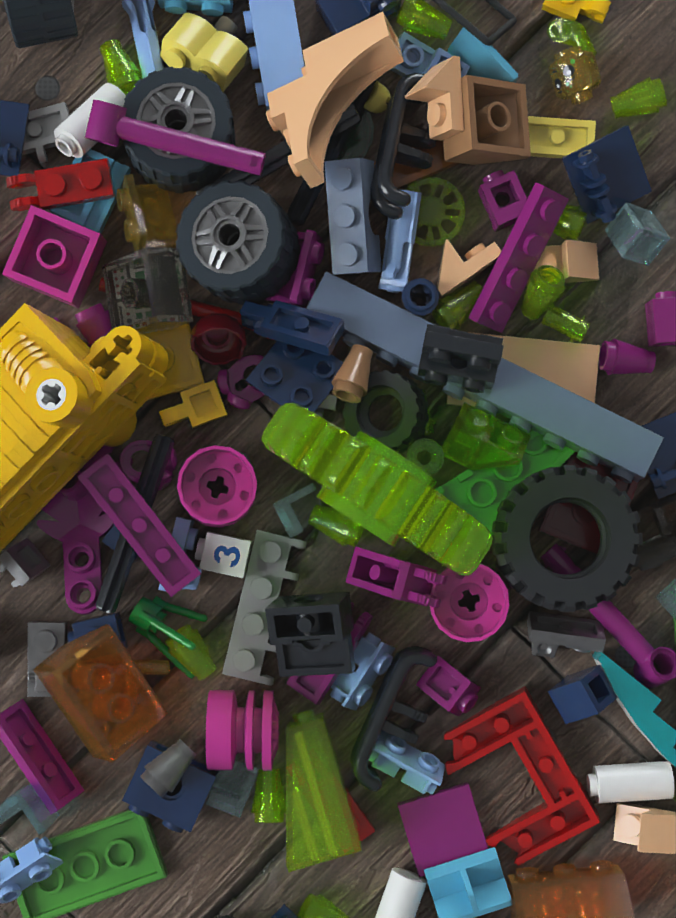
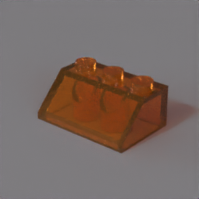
(101, 692)
(570, 892)

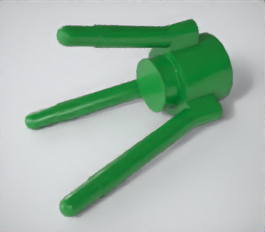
(150, 618)

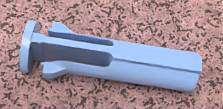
(144, 34)
(399, 246)

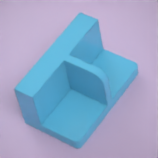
(469, 886)

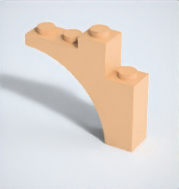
(331, 80)

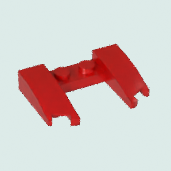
(566, 803)

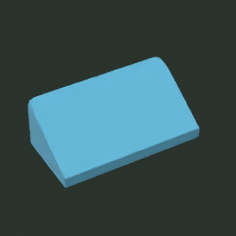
(482, 59)

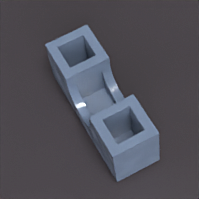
(352, 242)

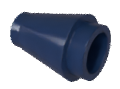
(420, 288)

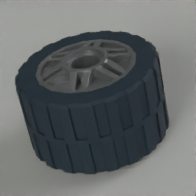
(40, 21)
(185, 103)
(237, 242)

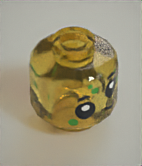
(574, 74)

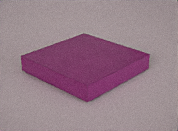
(442, 826)

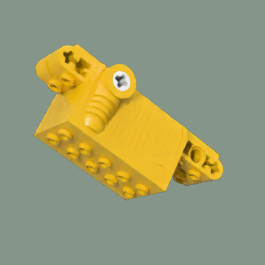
(64, 405)

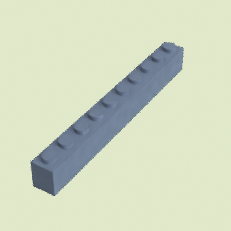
(516, 394)

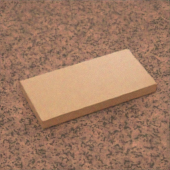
(562, 363)

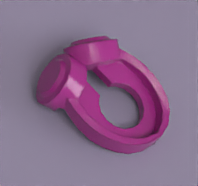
(229, 377)
(133, 475)

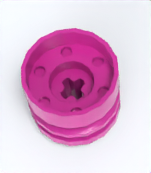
(207, 467)
(489, 611)
(240, 730)

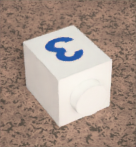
(224, 554)

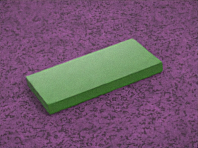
(97, 865)

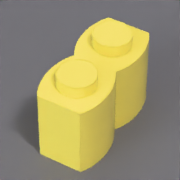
(202, 48)

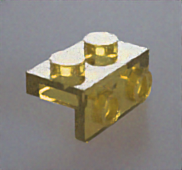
(148, 215)

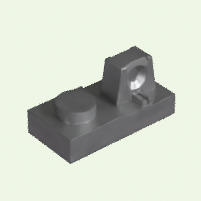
(552, 630)
(43, 640)

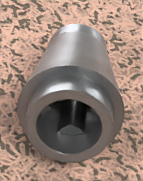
(167, 769)

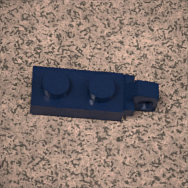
(293, 325)

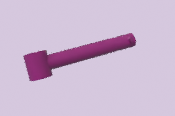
(109, 124)
(621, 629)

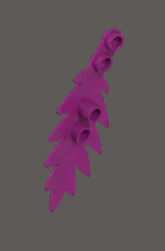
(80, 531)

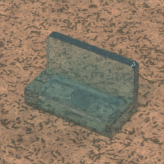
(288, 514)
(31, 804)

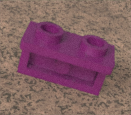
(302, 285)

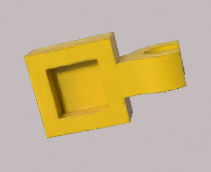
(570, 9)
(199, 404)

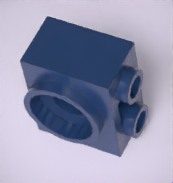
(177, 808)

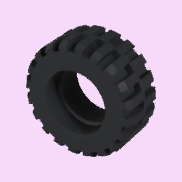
(617, 538)

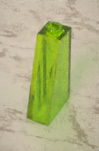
(317, 803)

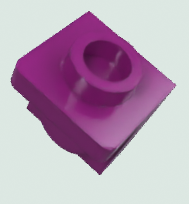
(449, 687)

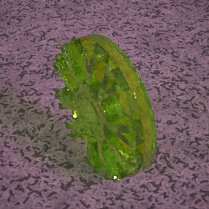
(433, 210)

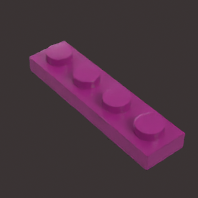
(518, 257)
(139, 525)

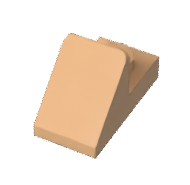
(443, 92)
(574, 259)
(455, 272)
(646, 827)

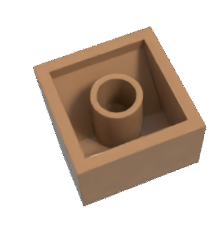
(493, 123)

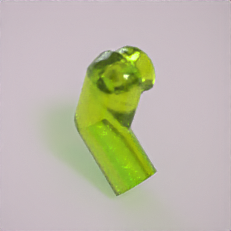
(570, 33)

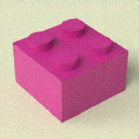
(55, 256)

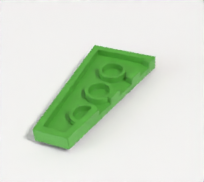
(482, 490)

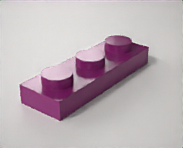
(38, 757)

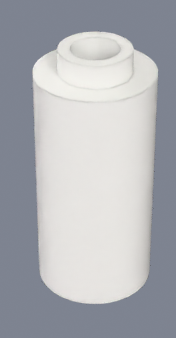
(72, 130)
(631, 782)
(401, 895)

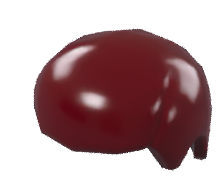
(218, 339)

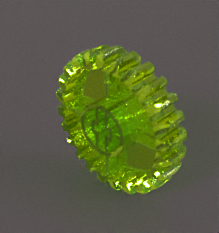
(377, 488)

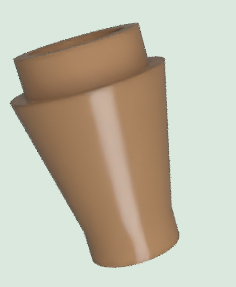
(353, 376)

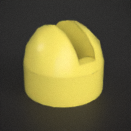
(377, 99)

